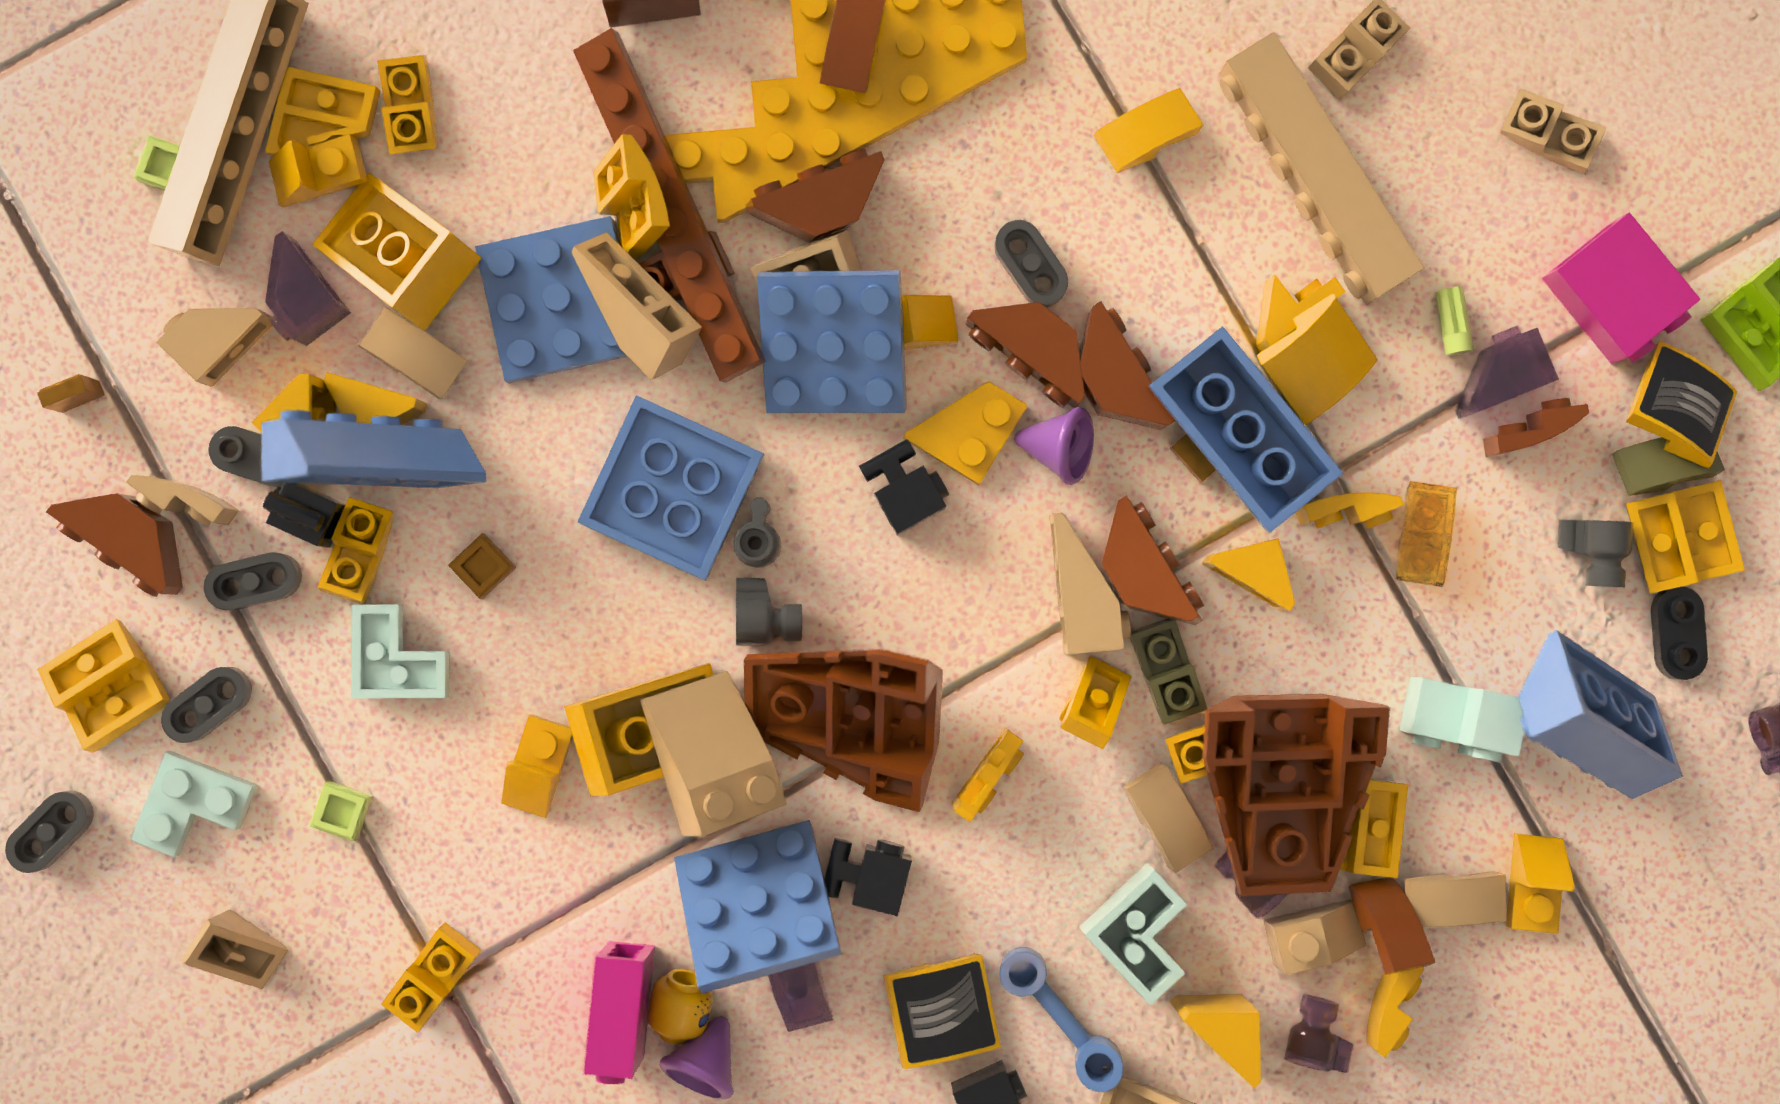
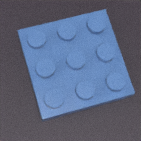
(542, 303)
(832, 341)
(671, 488)
(756, 906)

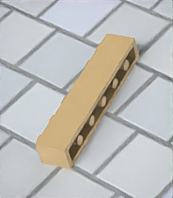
(227, 128)
(1319, 169)

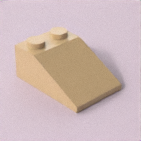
(711, 756)

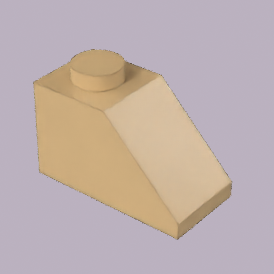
(823, 254)
(212, 339)
(1314, 937)

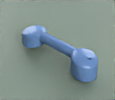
(1025, 974)

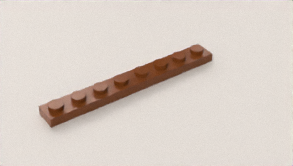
(686, 242)

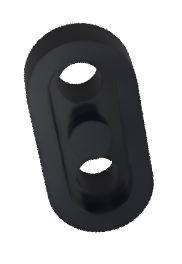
(1676, 633)

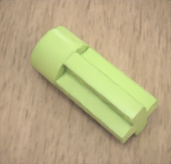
(1454, 321)

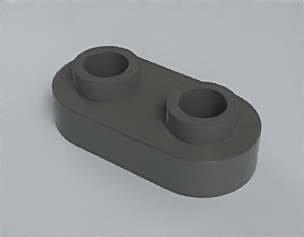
(1032, 264)
(248, 459)
(254, 581)
(208, 702)
(51, 829)

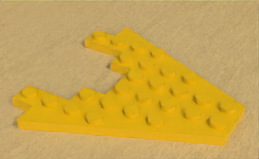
(921, 62)

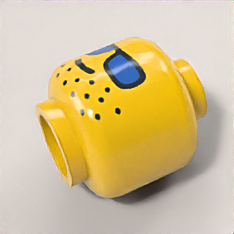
(678, 1007)

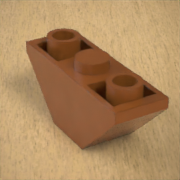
(821, 199)
(1035, 345)
(1116, 374)
(125, 537)
(1144, 569)

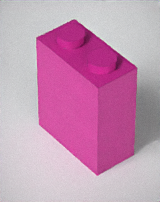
(1622, 290)
(619, 1011)

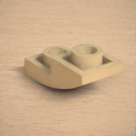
(1359, 48)
(1551, 133)
(412, 353)
(173, 496)
(1168, 817)
(1458, 900)

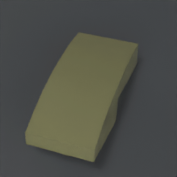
(1651, 469)
(1168, 671)

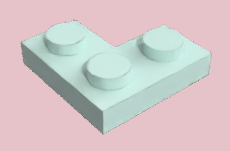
(382, 666)
(187, 790)

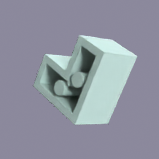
(1476, 719)
(1126, 928)

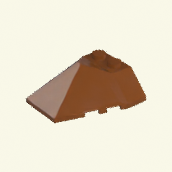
(854, 713)
(1291, 784)

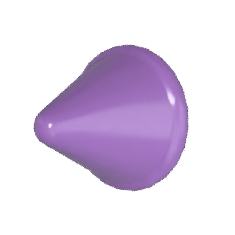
(1061, 444)
(704, 1062)

